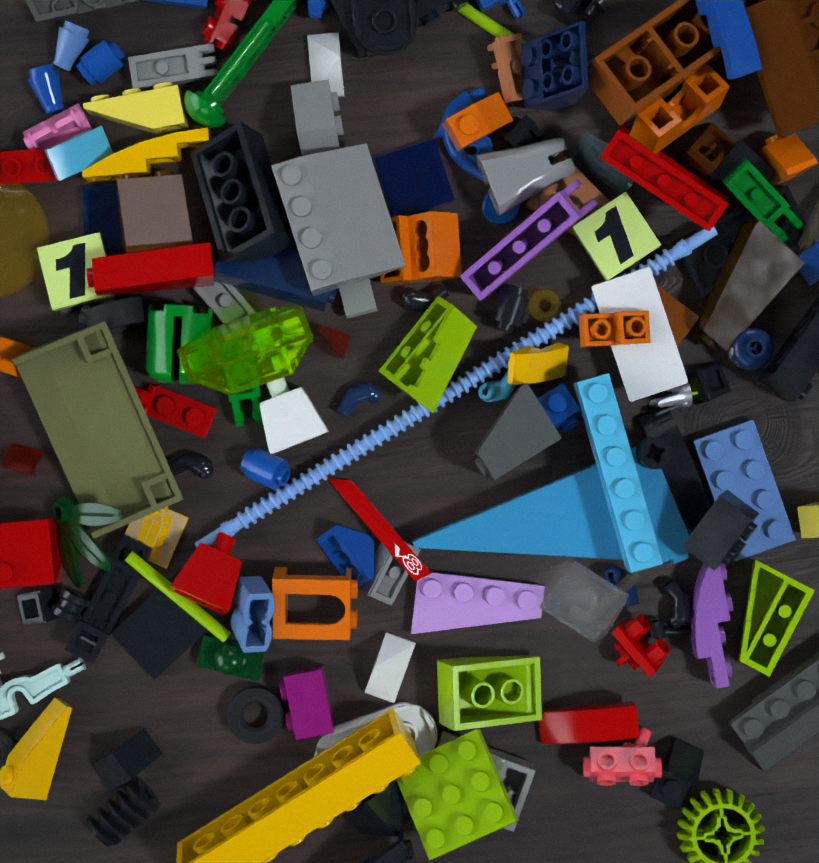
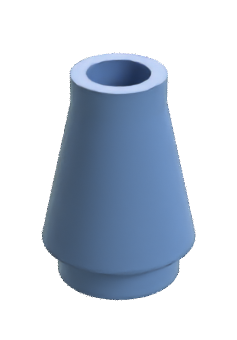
(70, 44)

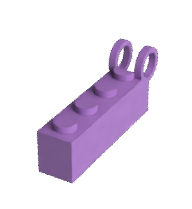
(525, 242)

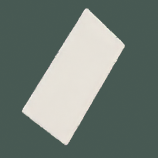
(646, 366)

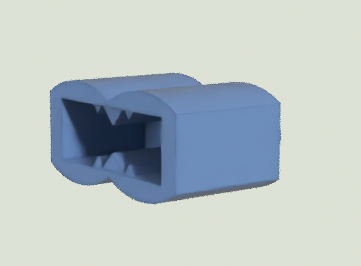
(252, 614)

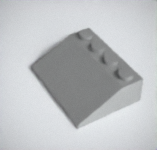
(338, 217)

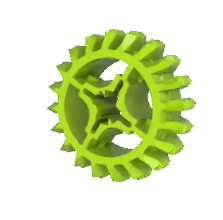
(706, 832)

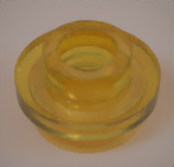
(552, 298)

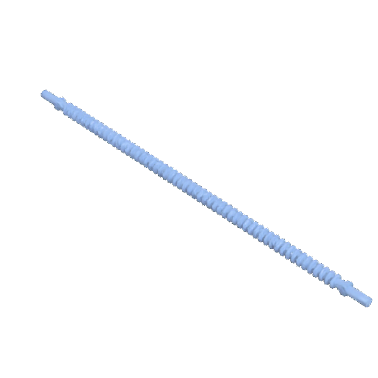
(681, 249)

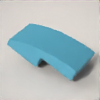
(78, 152)

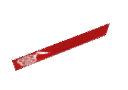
(381, 528)

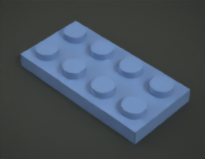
(737, 463)

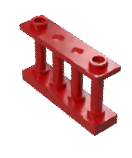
(666, 179)

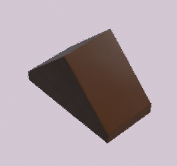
(707, 152)

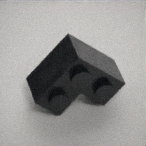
(721, 531)

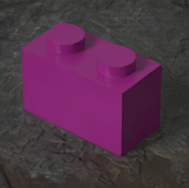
(308, 702)

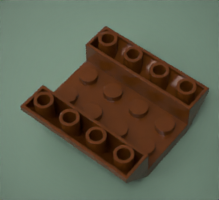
(789, 58)

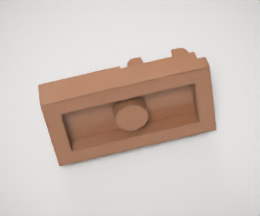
(509, 65)

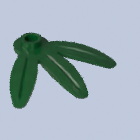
(69, 517)

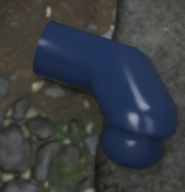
(358, 393)
(613, 575)

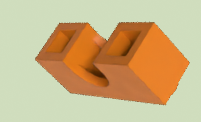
(665, 122)

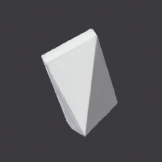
(326, 60)
(390, 667)

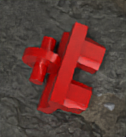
(636, 649)

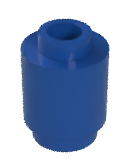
(101, 62)
(265, 468)

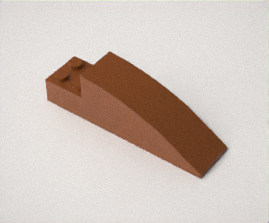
(653, 60)

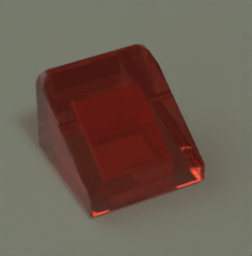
(337, 339)

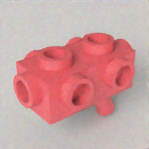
(627, 763)

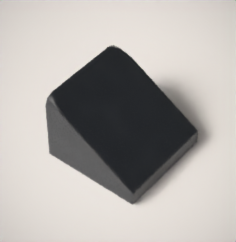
(708, 382)
(37, 605)

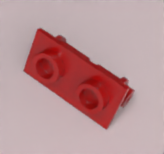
(219, 28)
(25, 167)

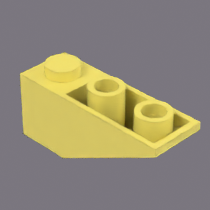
(152, 110)

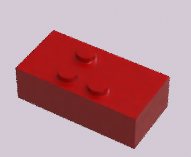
(29, 553)

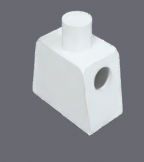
(289, 417)

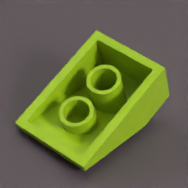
(488, 691)

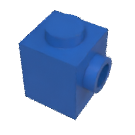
(561, 408)

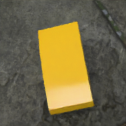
(537, 365)

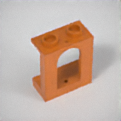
(339, 586)

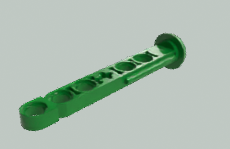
(206, 106)

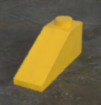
(34, 758)

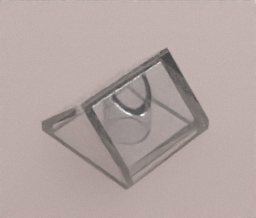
(585, 602)

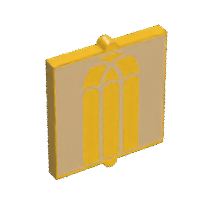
(161, 532)

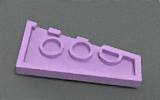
(464, 601)

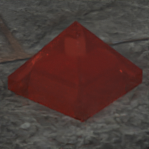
(23, 459)

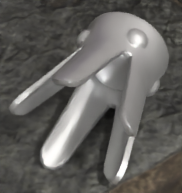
(680, 397)

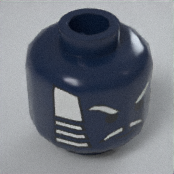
(762, 348)

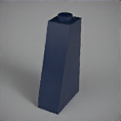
(274, 277)

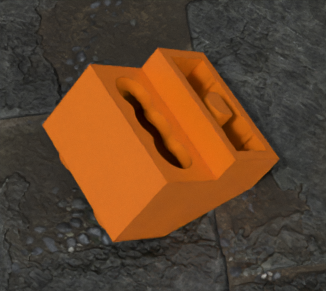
(428, 248)

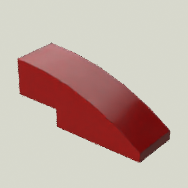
(589, 723)

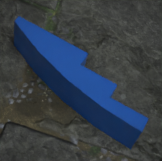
(733, 33)

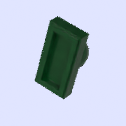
(229, 658)

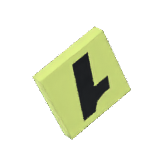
(616, 236)
(66, 267)

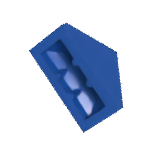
(350, 550)

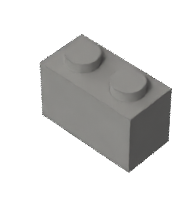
(315, 116)

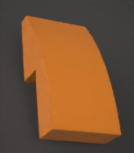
(614, 328)

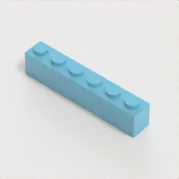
(618, 473)

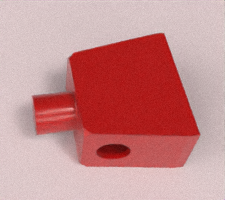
(210, 575)

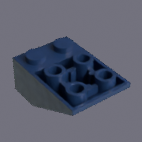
(555, 68)

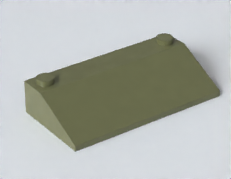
(98, 425)

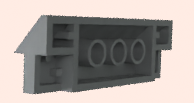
(781, 715)

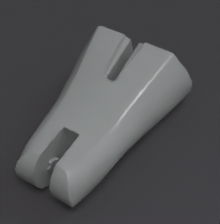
(522, 172)

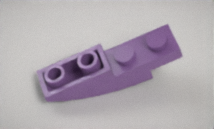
(708, 608)

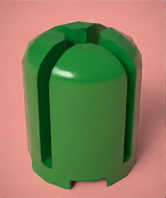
(163, 339)

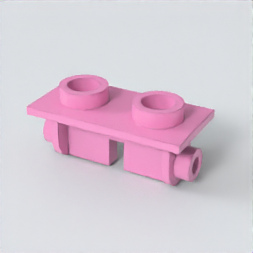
(57, 128)

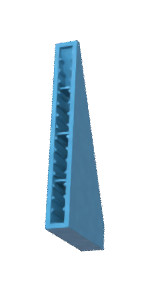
(564, 520)

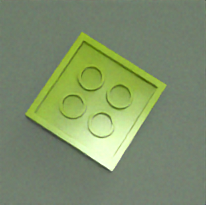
(456, 795)

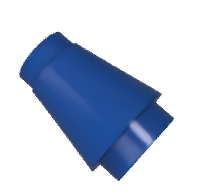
(47, 87)

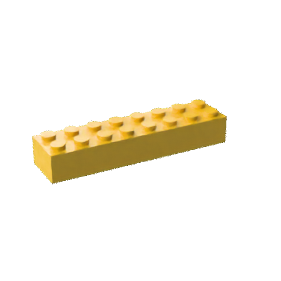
(307, 796)

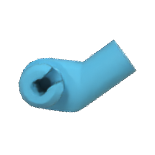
(496, 390)

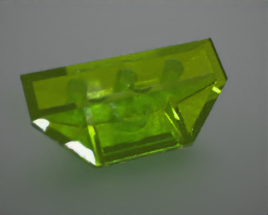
(248, 350)

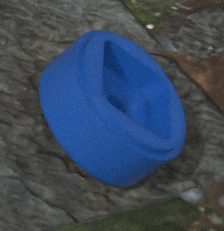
(316, 8)

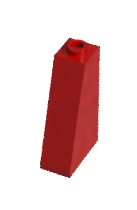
(152, 270)

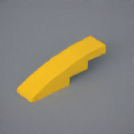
(143, 154)

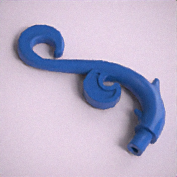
(468, 162)

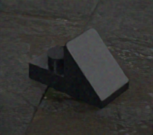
(679, 771)

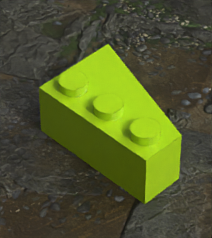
(430, 353)
(770, 616)

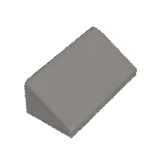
(387, 576)

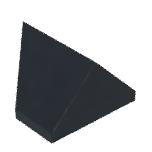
(380, 812)

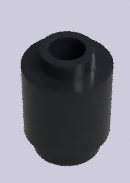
(510, 308)

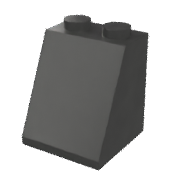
(515, 435)

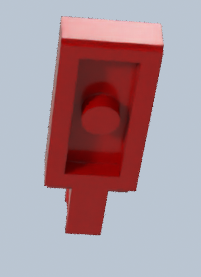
(177, 409)

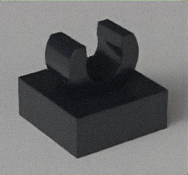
(523, 133)

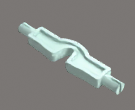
(36, 686)

